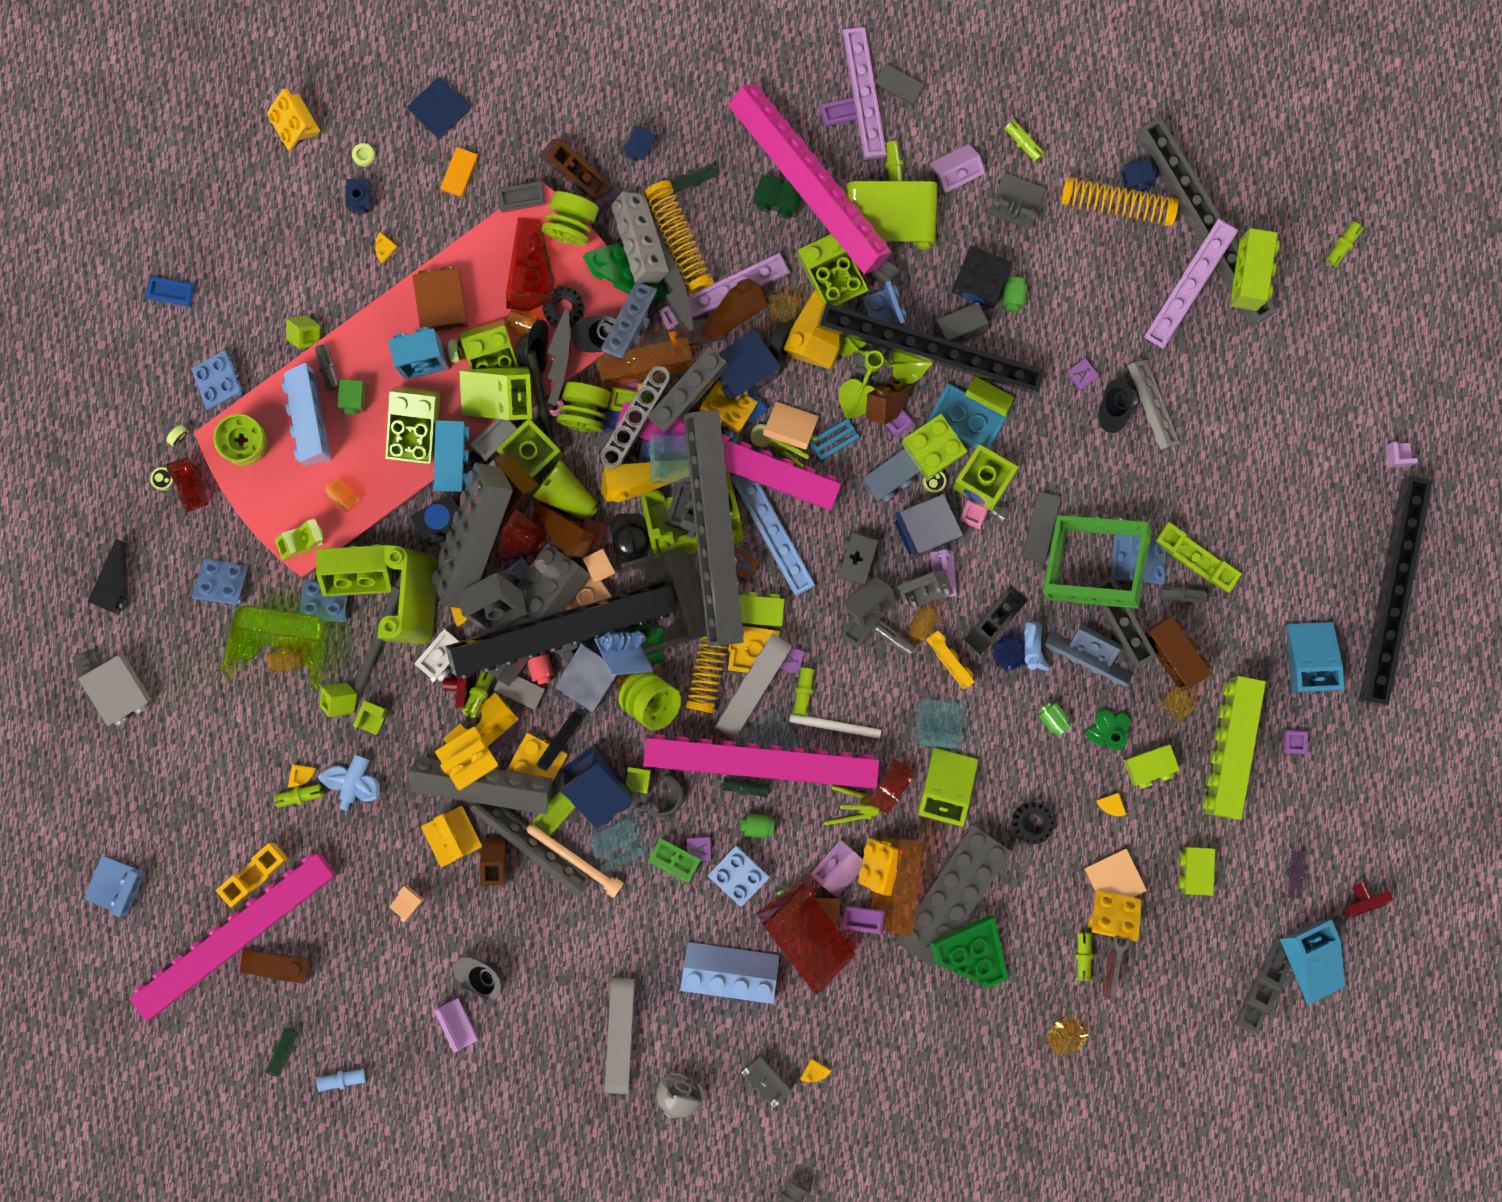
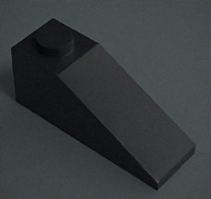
(112, 584)
(995, 620)

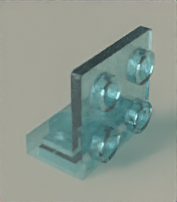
(668, 459)
(939, 724)

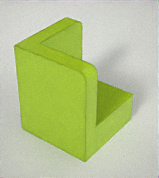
(302, 331)
(337, 699)
(370, 717)
(638, 780)

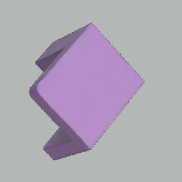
(1399, 455)

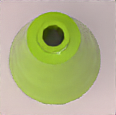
(565, 493)

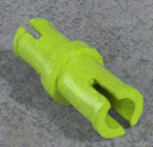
(1024, 140)
(893, 162)
(1344, 243)
(803, 691)
(478, 694)
(298, 795)
(1084, 956)

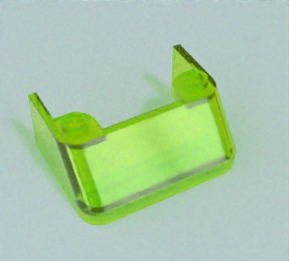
(276, 628)

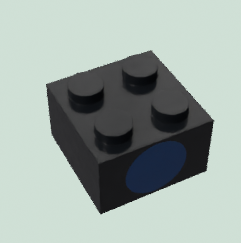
(981, 277)
(436, 520)

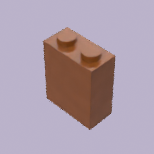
(440, 299)

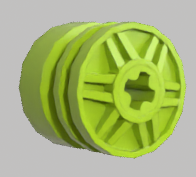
(570, 218)
(582, 411)
(231, 430)
(649, 700)

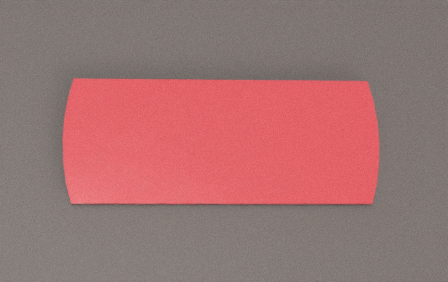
(285, 494)

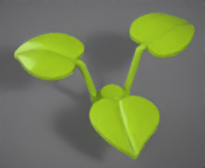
(853, 393)

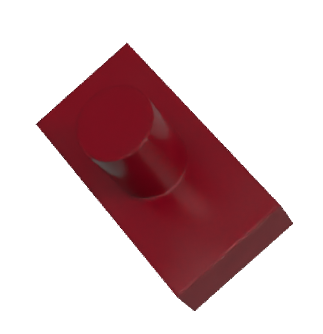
(462, 688)
(1366, 902)

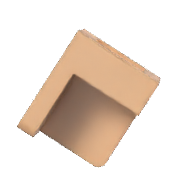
(598, 566)
(406, 903)

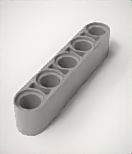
(638, 406)
(752, 686)
(619, 1036)

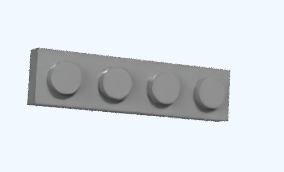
(1153, 404)

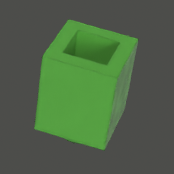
(352, 396)

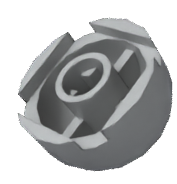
(678, 1097)

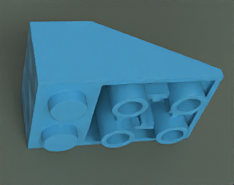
(1314, 658)
(1316, 959)

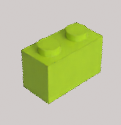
(761, 610)
(1151, 766)
(1197, 871)

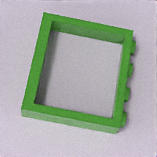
(1090, 595)

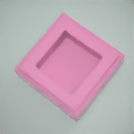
(973, 514)

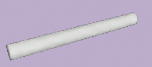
(836, 726)

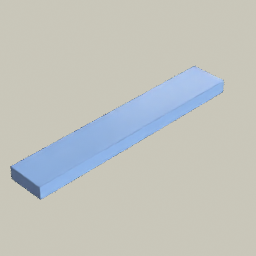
(774, 534)

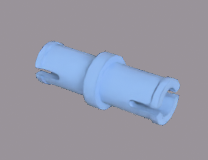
(341, 1080)

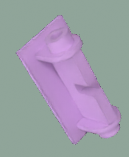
(945, 560)

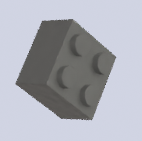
(492, 603)

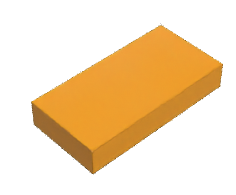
(459, 172)

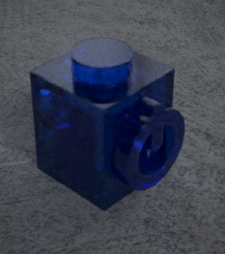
(1009, 653)

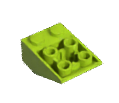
(831, 271)
(489, 346)
(496, 393)
(412, 424)
(947, 787)

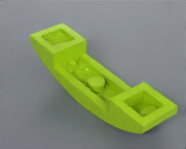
(1196, 558)

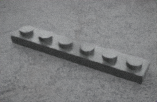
(516, 832)

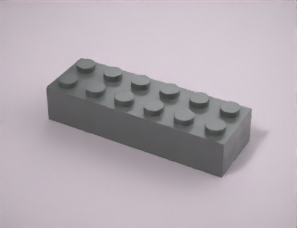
(472, 532)
(546, 590)
(954, 891)

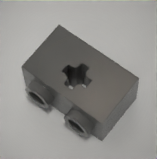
(865, 548)

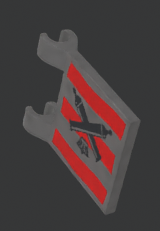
(1113, 966)

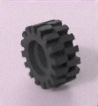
(570, 295)
(1045, 816)

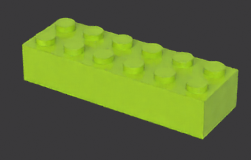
(1234, 747)

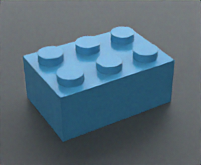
(418, 353)
(450, 456)

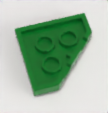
(613, 265)
(973, 952)

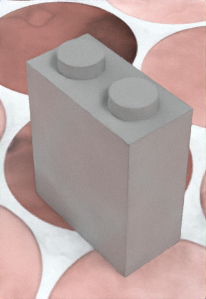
(115, 690)

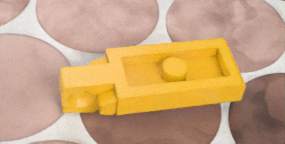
(950, 660)

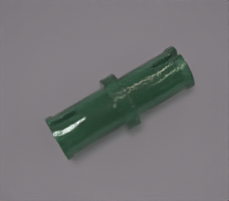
(693, 178)
(745, 787)
(281, 1052)

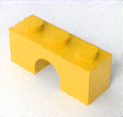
(494, 722)
(250, 878)

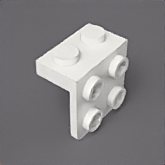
(435, 659)

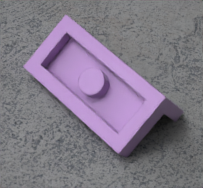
(958, 168)
(838, 869)
(456, 1025)

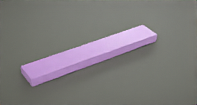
(864, 93)
(1191, 283)
(711, 296)

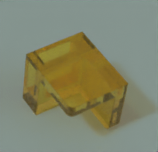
(782, 308)
(1177, 705)
(1066, 1037)

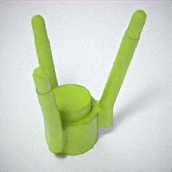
(782, 447)
(865, 808)

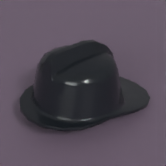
(591, 332)
(535, 341)
(1117, 405)
(630, 536)
(479, 977)

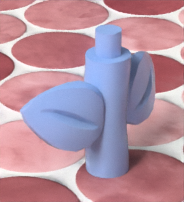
(1033, 653)
(351, 782)

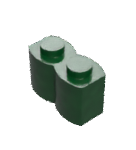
(777, 196)

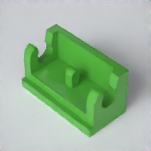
(674, 860)

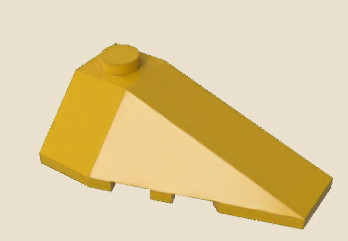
(811, 343)
(627, 481)

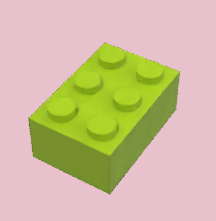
(1254, 269)
(353, 570)

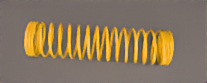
(1171, 210)
(702, 281)
(705, 706)

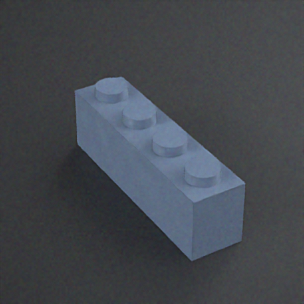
(890, 476)

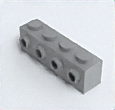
(639, 238)

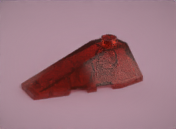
(530, 270)
(521, 538)

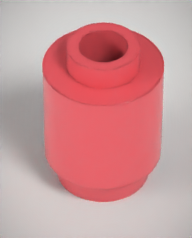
(541, 668)

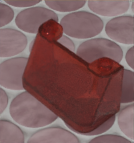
(807, 936)

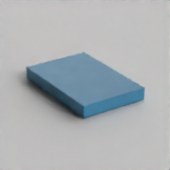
(968, 419)

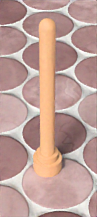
(611, 885)

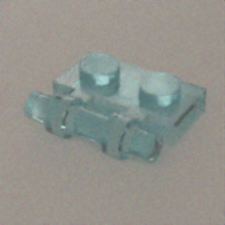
(612, 839)

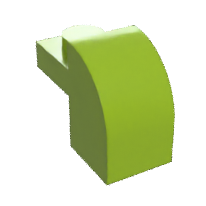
(299, 540)

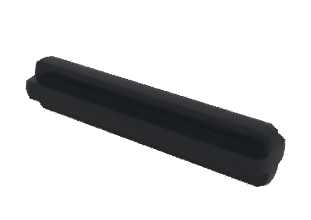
(559, 741)

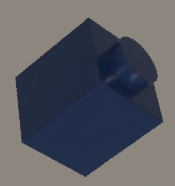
(638, 143)
(1139, 175)
(359, 195)

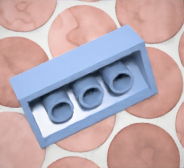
(306, 415)
(730, 972)

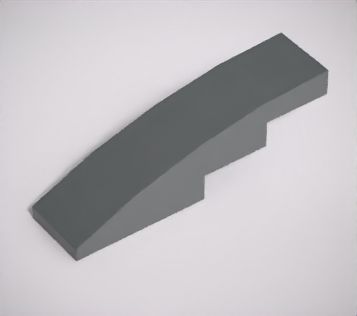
(678, 299)
(560, 349)
(1264, 989)

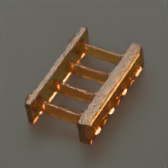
(638, 362)
(901, 904)

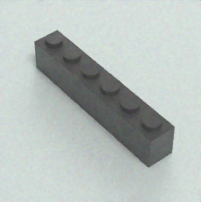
(495, 788)

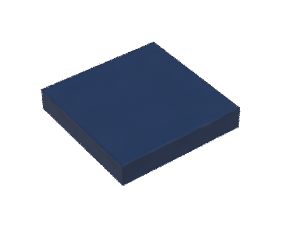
(438, 108)

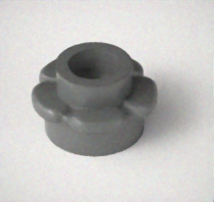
(1000, 513)

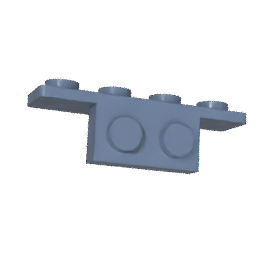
(630, 321)
(1092, 652)

